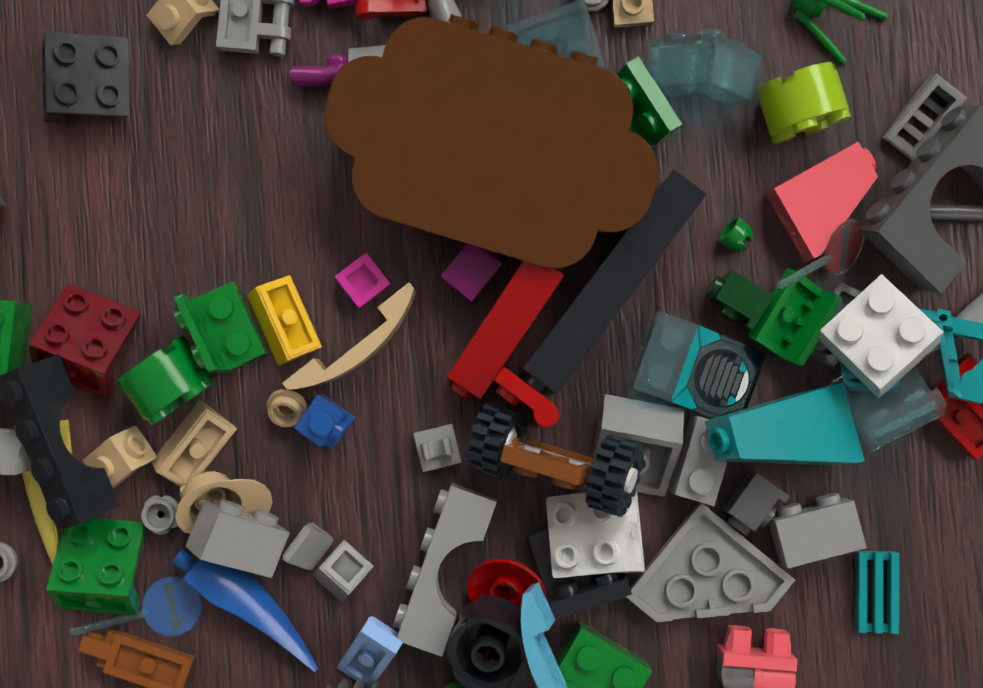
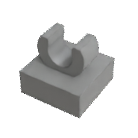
(437, 447)

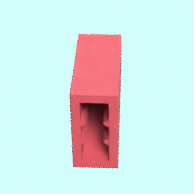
(823, 198)

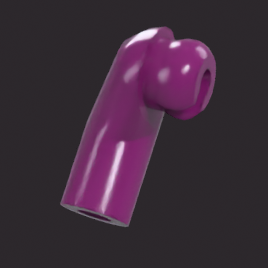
(317, 75)

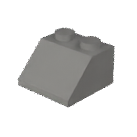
(653, 426)

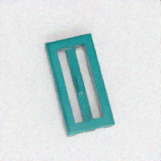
(892, 592)

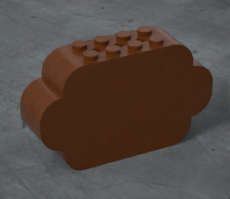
(492, 140)

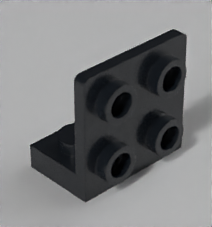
(84, 76)
(574, 593)

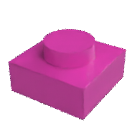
(363, 280)

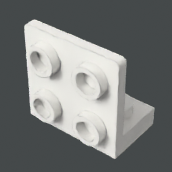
(592, 541)

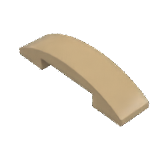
(316, 374)

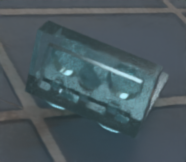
(895, 412)

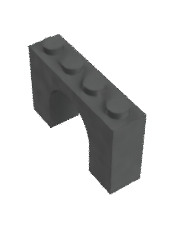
(902, 219)

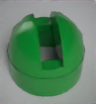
(734, 234)

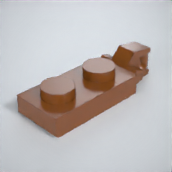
(138, 659)

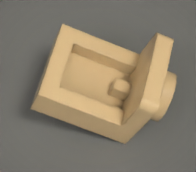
(179, 17)
(121, 455)

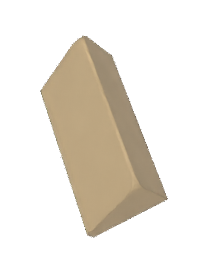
(193, 444)

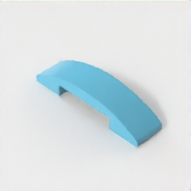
(535, 620)

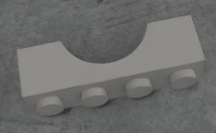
(429, 617)

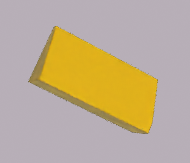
(283, 320)

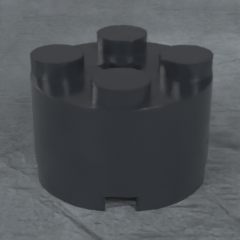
(488, 644)

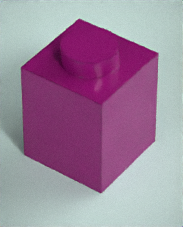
(472, 271)

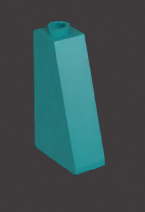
(794, 429)

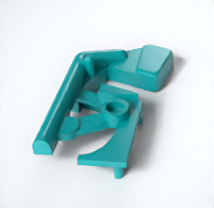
(971, 383)

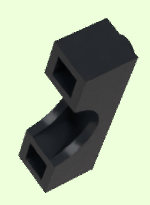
(35, 402)

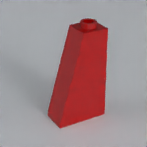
(503, 329)

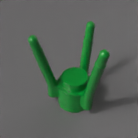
(854, 8)

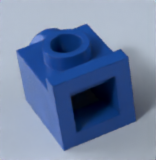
(324, 422)

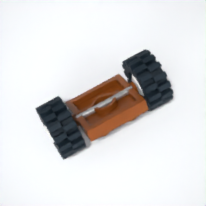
(500, 449)

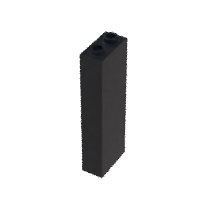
(612, 284)

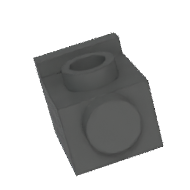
(753, 503)

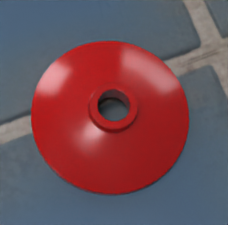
(501, 579)

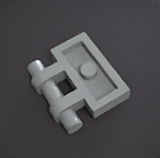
(242, 27)

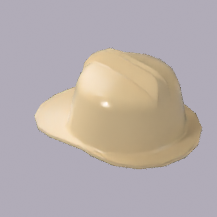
(213, 487)

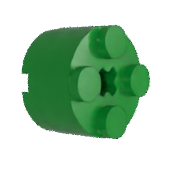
(163, 378)

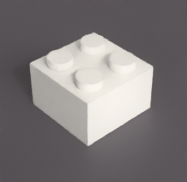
(880, 336)

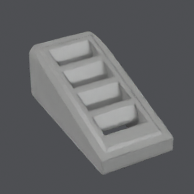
(944, 90)

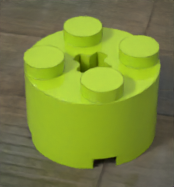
(803, 102)

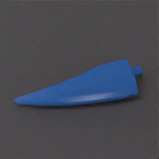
(244, 598)

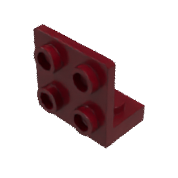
(86, 335)

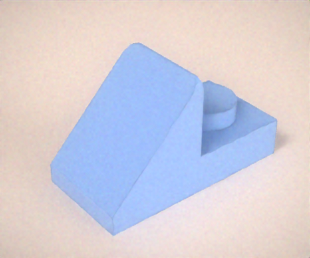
(370, 652)

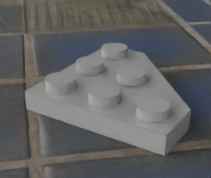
(708, 573)

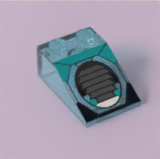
(695, 367)

